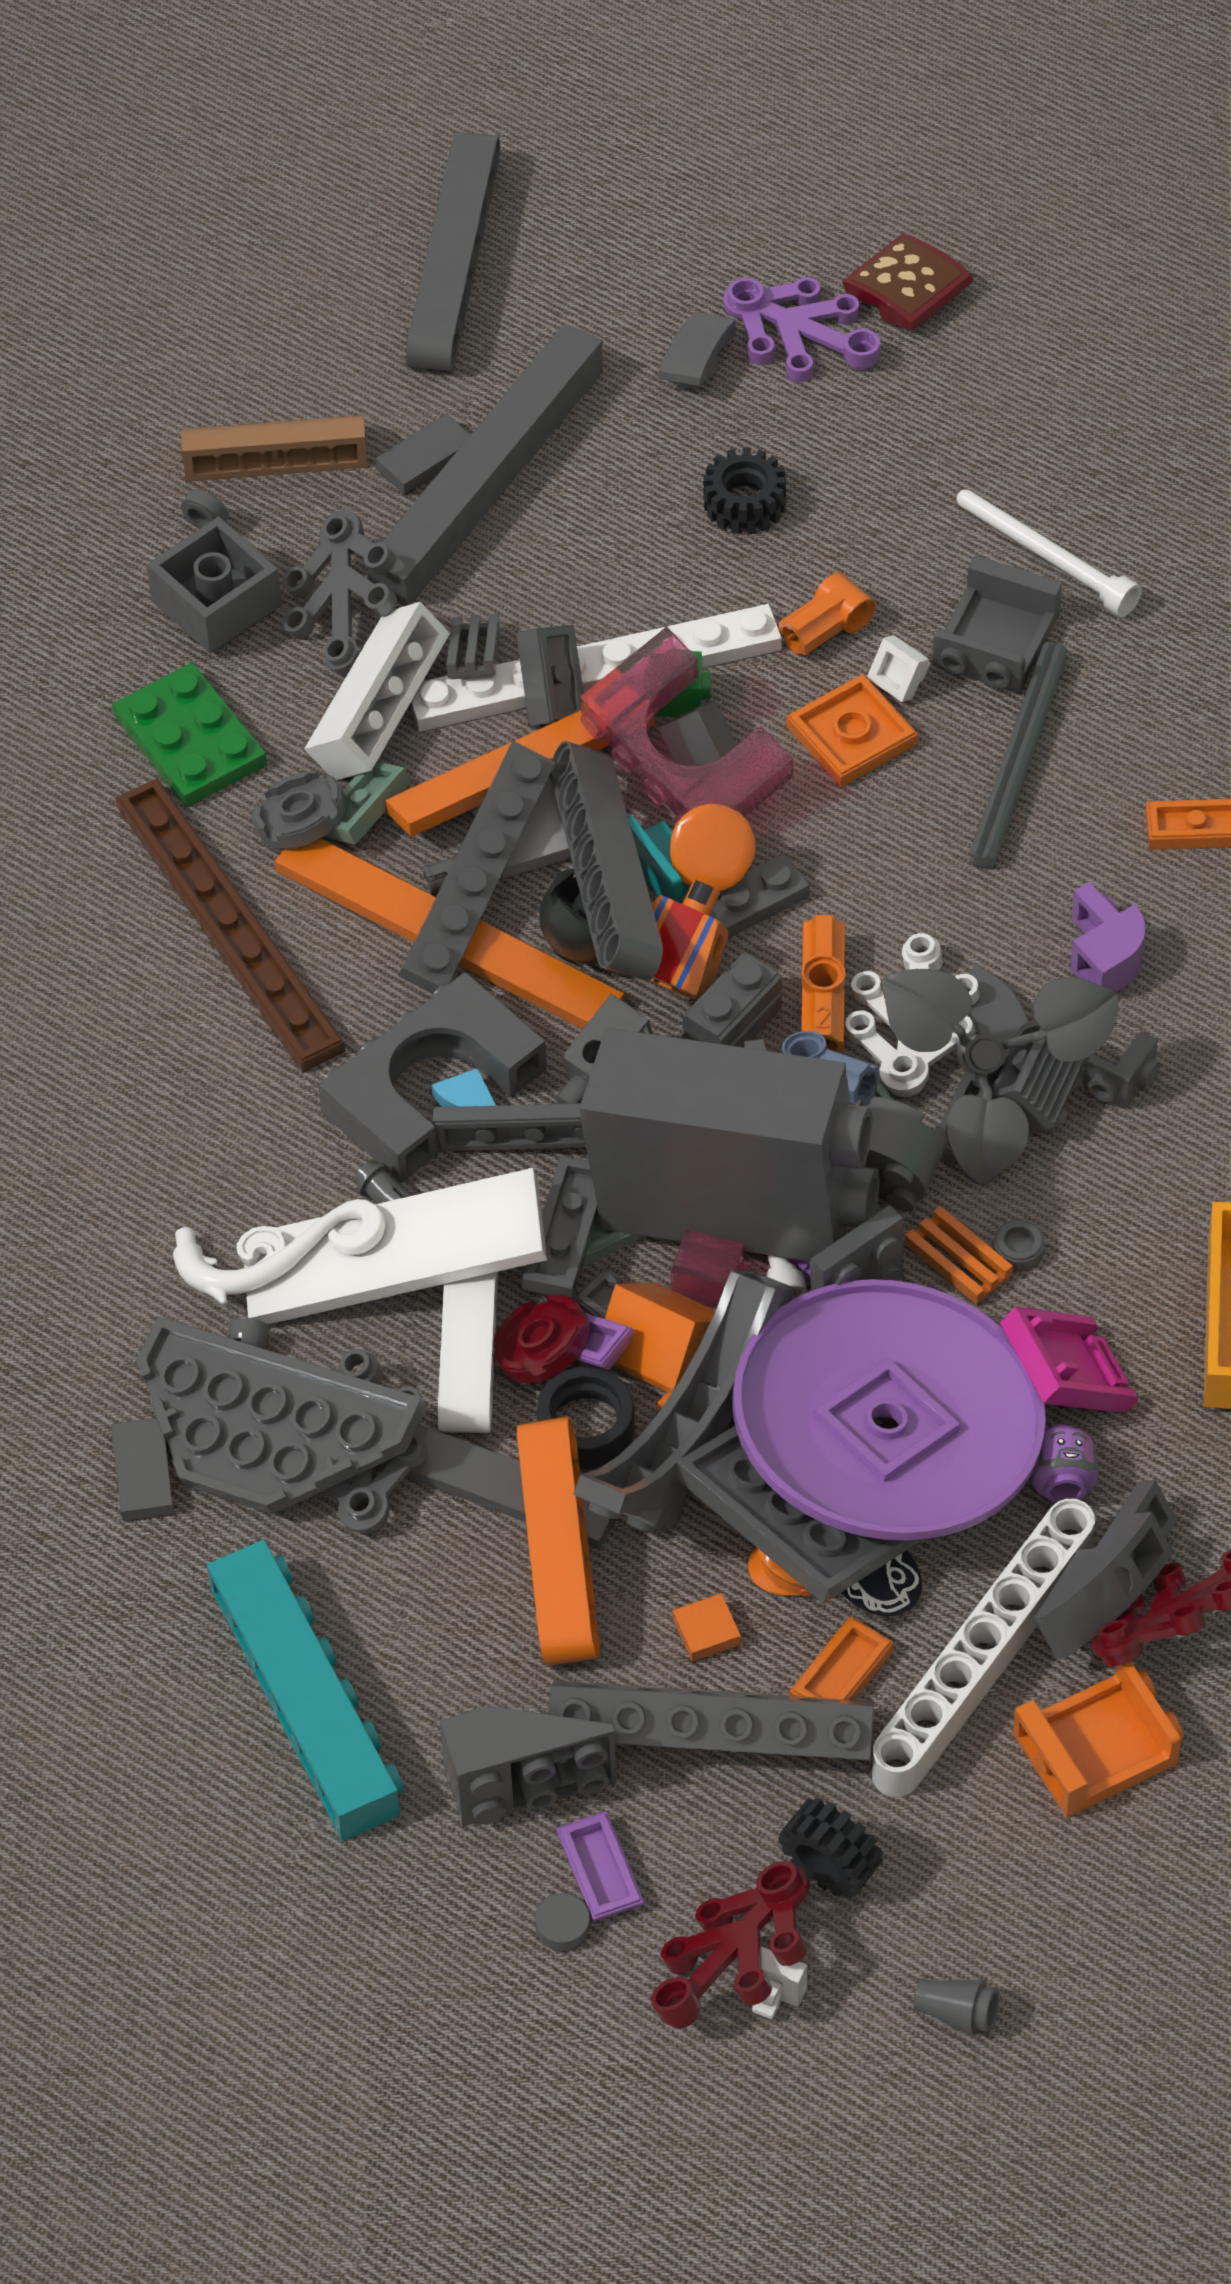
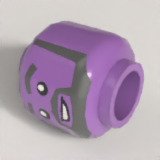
(1065, 1464)

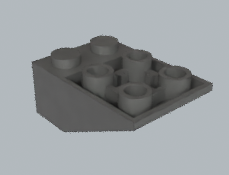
(522, 1760)

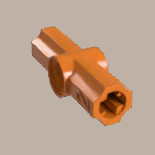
(824, 966)

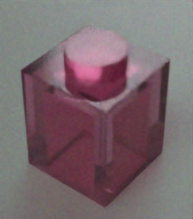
(705, 1265)

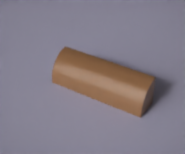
(274, 448)

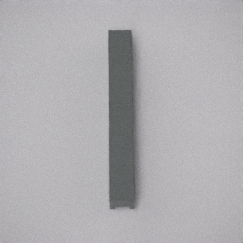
(490, 460)

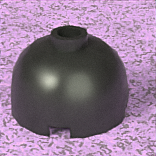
(565, 921)

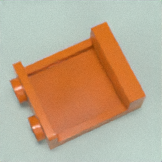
(1099, 1739)

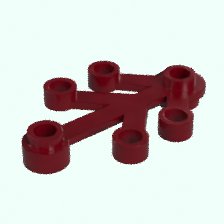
(1168, 1615)
(777, 1895)

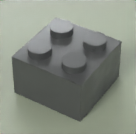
(214, 584)

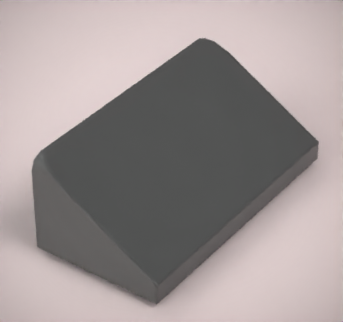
(550, 673)

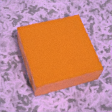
(706, 1627)

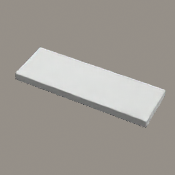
(425, 1244)

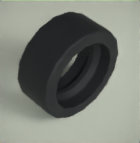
(592, 1384)

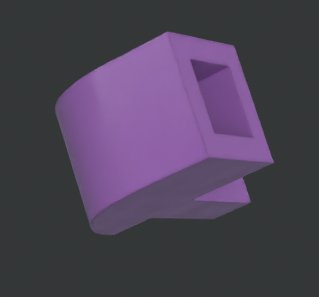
(1112, 941)

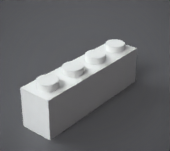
(377, 691)

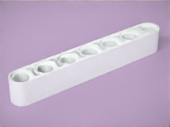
(974, 1666)

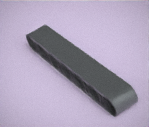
(453, 252)
(606, 862)

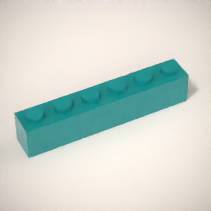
(304, 1689)

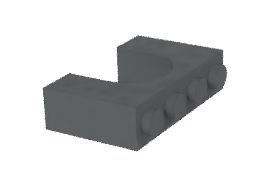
(455, 1022)

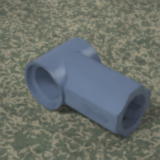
(861, 1076)

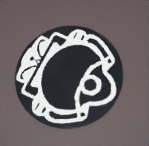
(888, 1589)

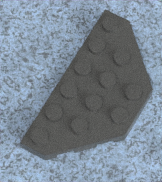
(265, 1422)

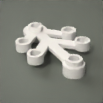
(892, 1060)

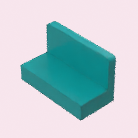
(655, 860)

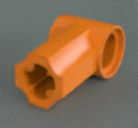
(835, 607)

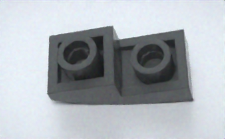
(695, 349)

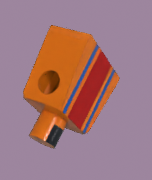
(690, 941)

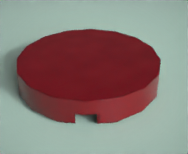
(534, 1353)

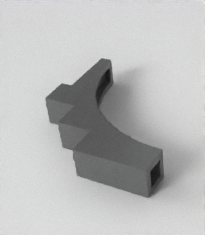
(698, 1410)

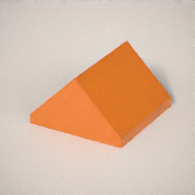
(665, 1331)

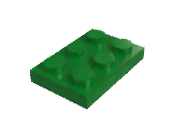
(189, 734)

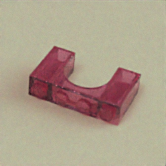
(622, 711)

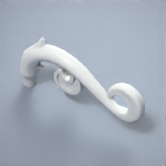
(279, 1257)

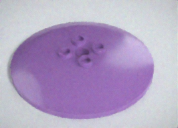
(899, 1353)

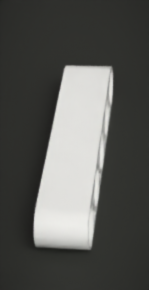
(467, 1356)

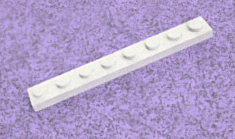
(719, 638)

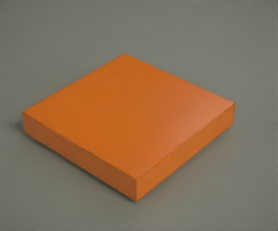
(852, 730)

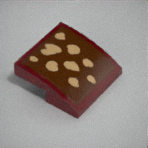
(908, 281)

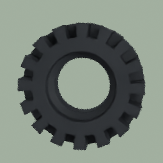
(744, 510)
(830, 1847)

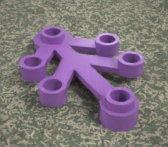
(751, 302)

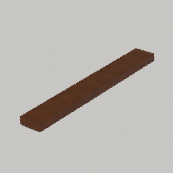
(230, 925)

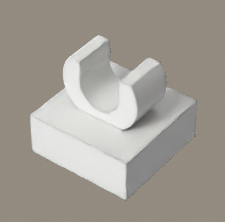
(898, 668)
(787, 1983)

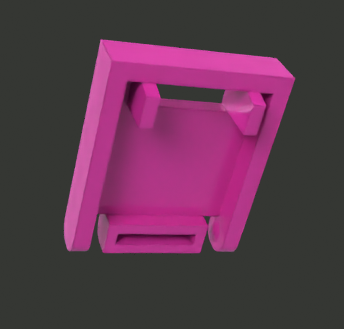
(1065, 1366)

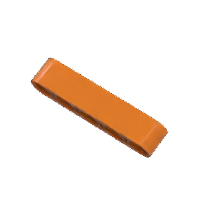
(558, 1542)

